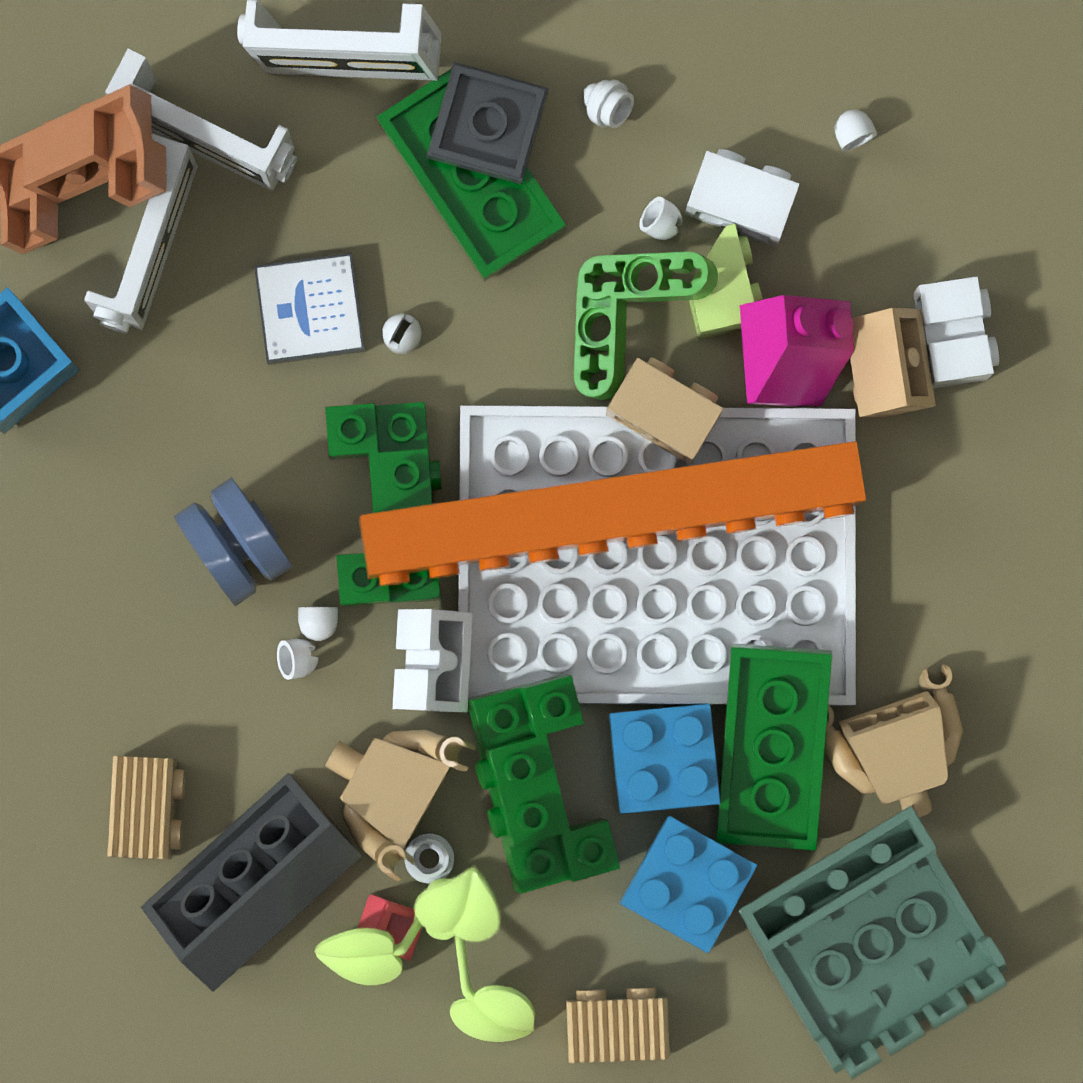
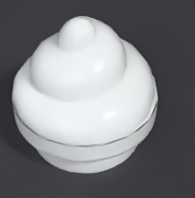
(608, 103)

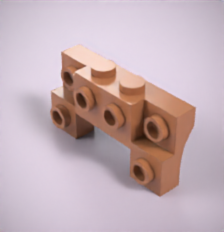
(76, 153)

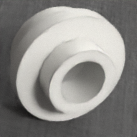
(445, 853)

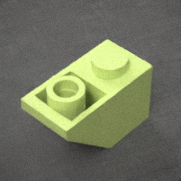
(721, 309)

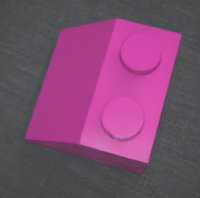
(794, 349)

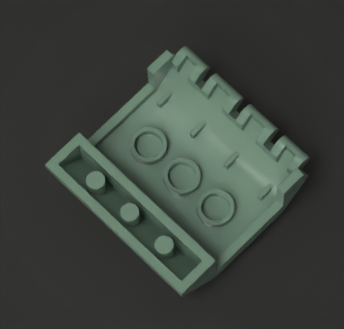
(874, 944)

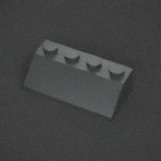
(250, 882)

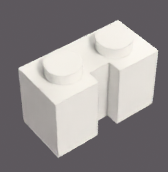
(743, 196)
(956, 332)
(435, 661)

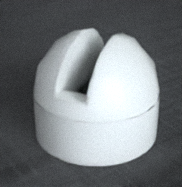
(854, 129)
(660, 219)
(411, 337)
(318, 622)
(295, 658)

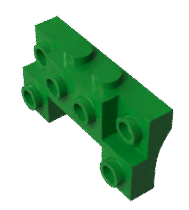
(400, 479)
(525, 787)

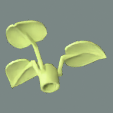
(446, 909)

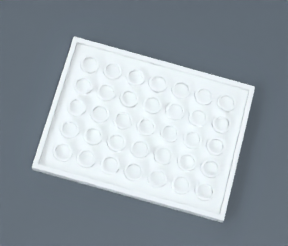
(661, 615)

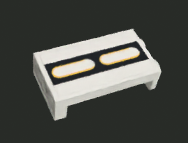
(401, 55)
(256, 164)
(150, 246)

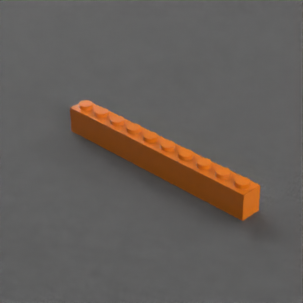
(611, 511)

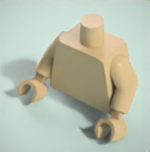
(899, 746)
(393, 789)

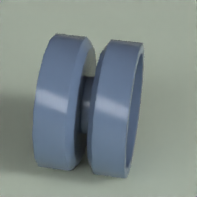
(233, 541)

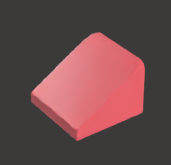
(390, 917)

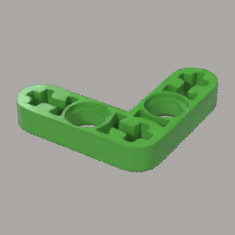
(613, 300)

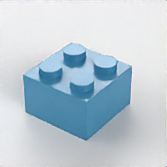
(29, 362)
(664, 759)
(687, 884)

